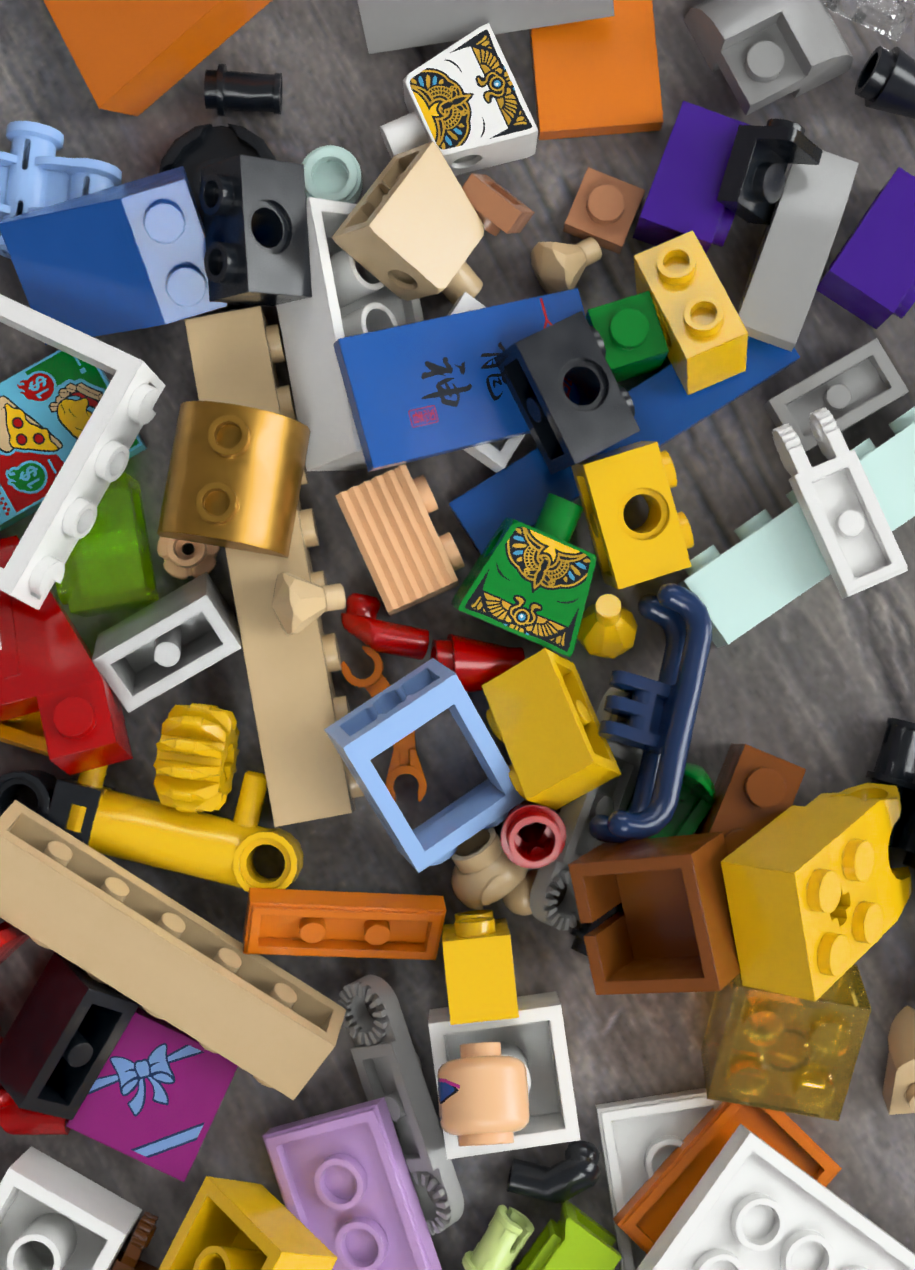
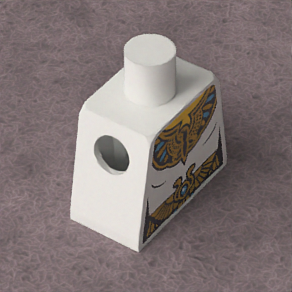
(466, 107)

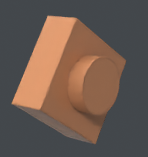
(495, 205)
(604, 210)

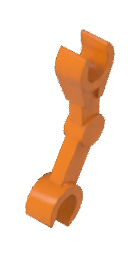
(404, 755)

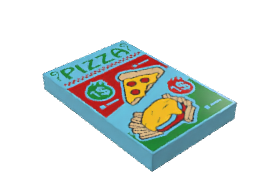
(39, 425)

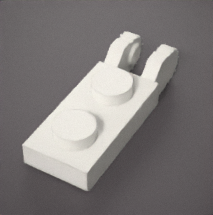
(840, 507)

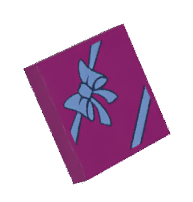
(156, 1096)

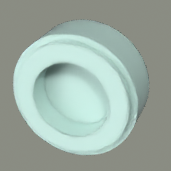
(332, 174)

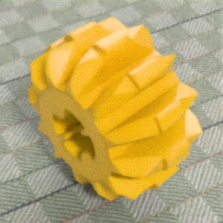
(196, 757)

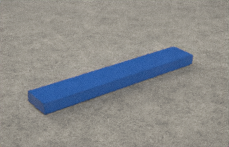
(661, 413)

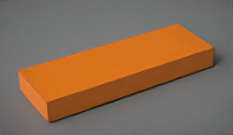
(343, 924)

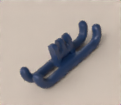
(659, 714)

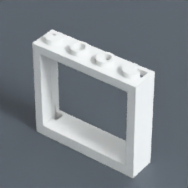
(93, 462)

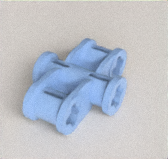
(37, 178)

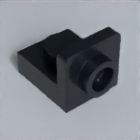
(758, 167)

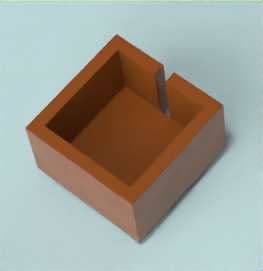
(673, 916)

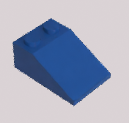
(115, 256)

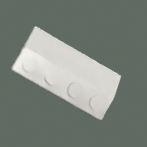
(342, 305)

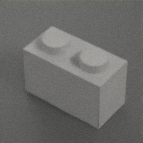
(167, 642)

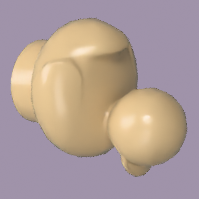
(486, 875)

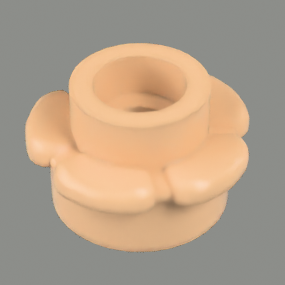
(182, 565)

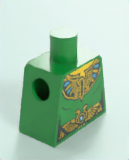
(533, 578)

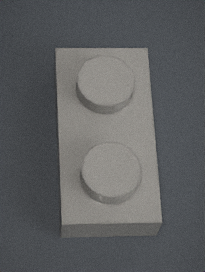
(847, 388)

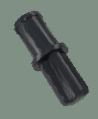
(896, 763)

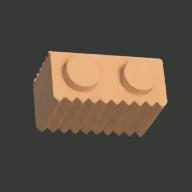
(399, 538)

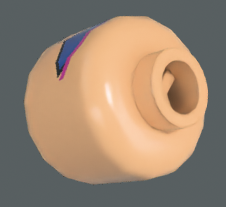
(483, 1095)

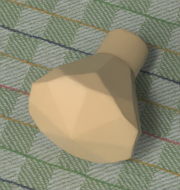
(562, 264)
(302, 602)

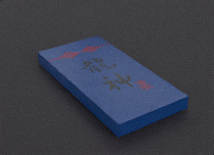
(437, 382)

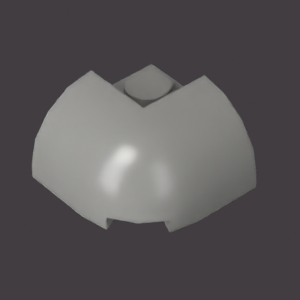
(769, 46)

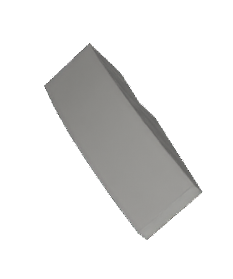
(795, 249)

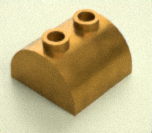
(234, 478)

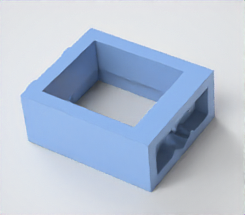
(395, 715)

